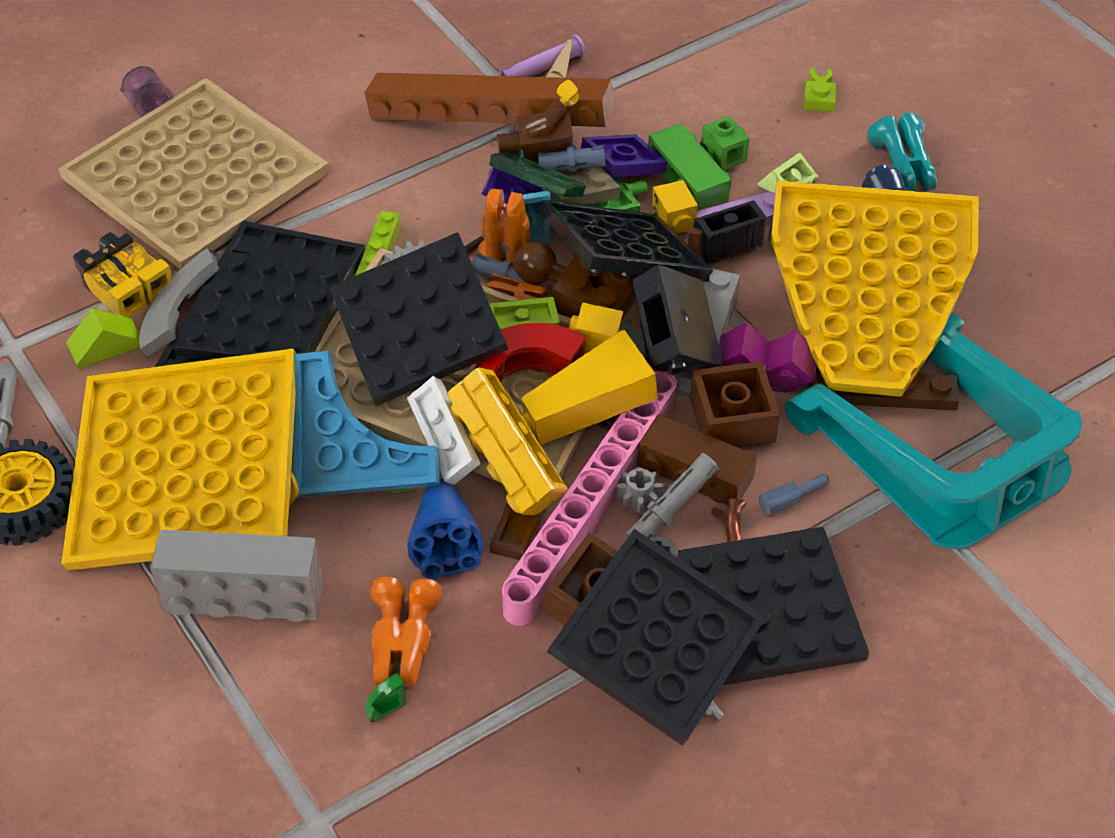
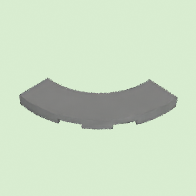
(162, 316)

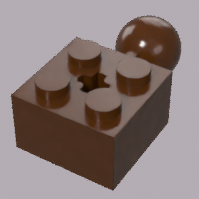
(575, 284)

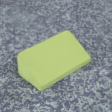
(793, 170)

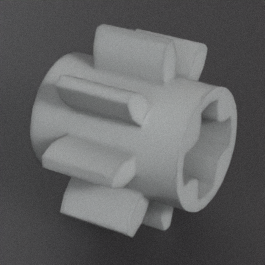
(639, 489)

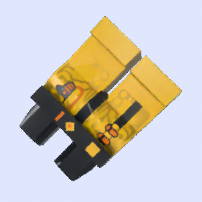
(120, 272)

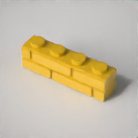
(506, 442)

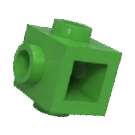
(725, 142)

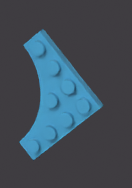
(337, 451)

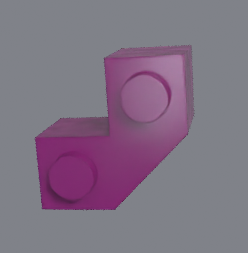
(785, 359)

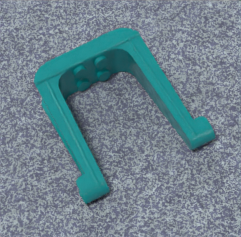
(944, 504)

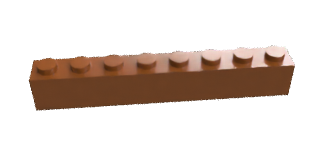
(483, 98)

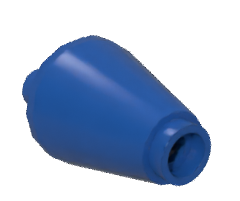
(444, 534)

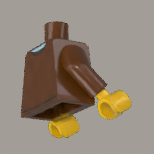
(542, 131)

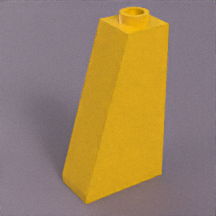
(590, 390)

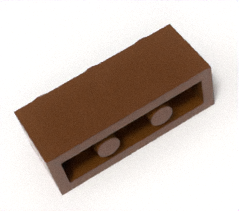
(673, 447)

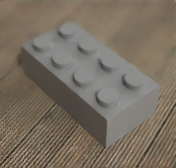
(237, 575)

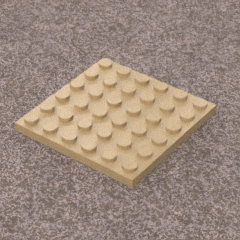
(194, 172)

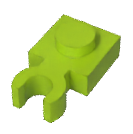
(820, 92)

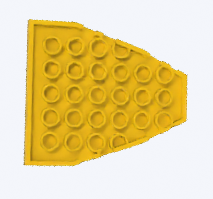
(872, 276)

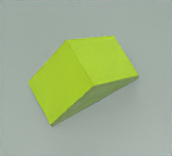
(102, 337)

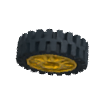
(32, 490)

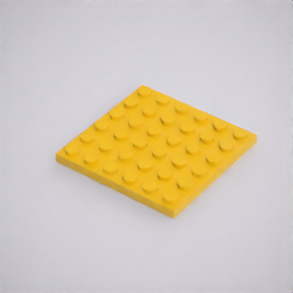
(181, 453)

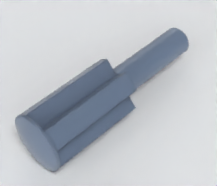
(789, 494)

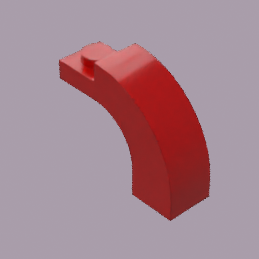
(536, 347)

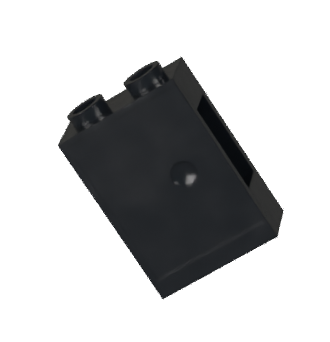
(676, 322)

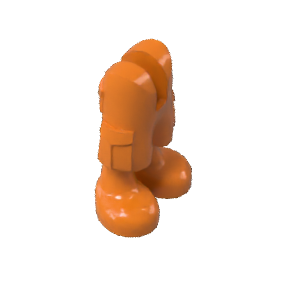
(504, 225)
(406, 640)

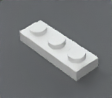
(443, 430)

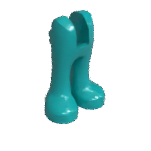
(909, 131)

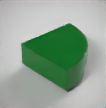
(385, 698)

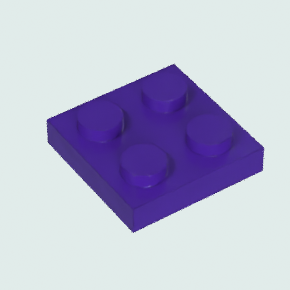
(627, 155)

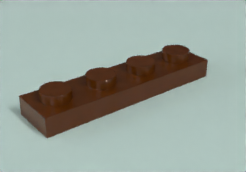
(924, 392)

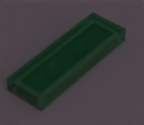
(537, 174)

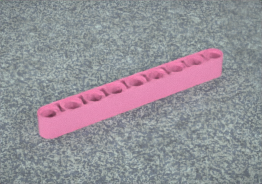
(585, 500)

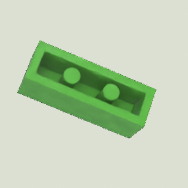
(691, 163)

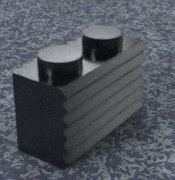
(731, 231)

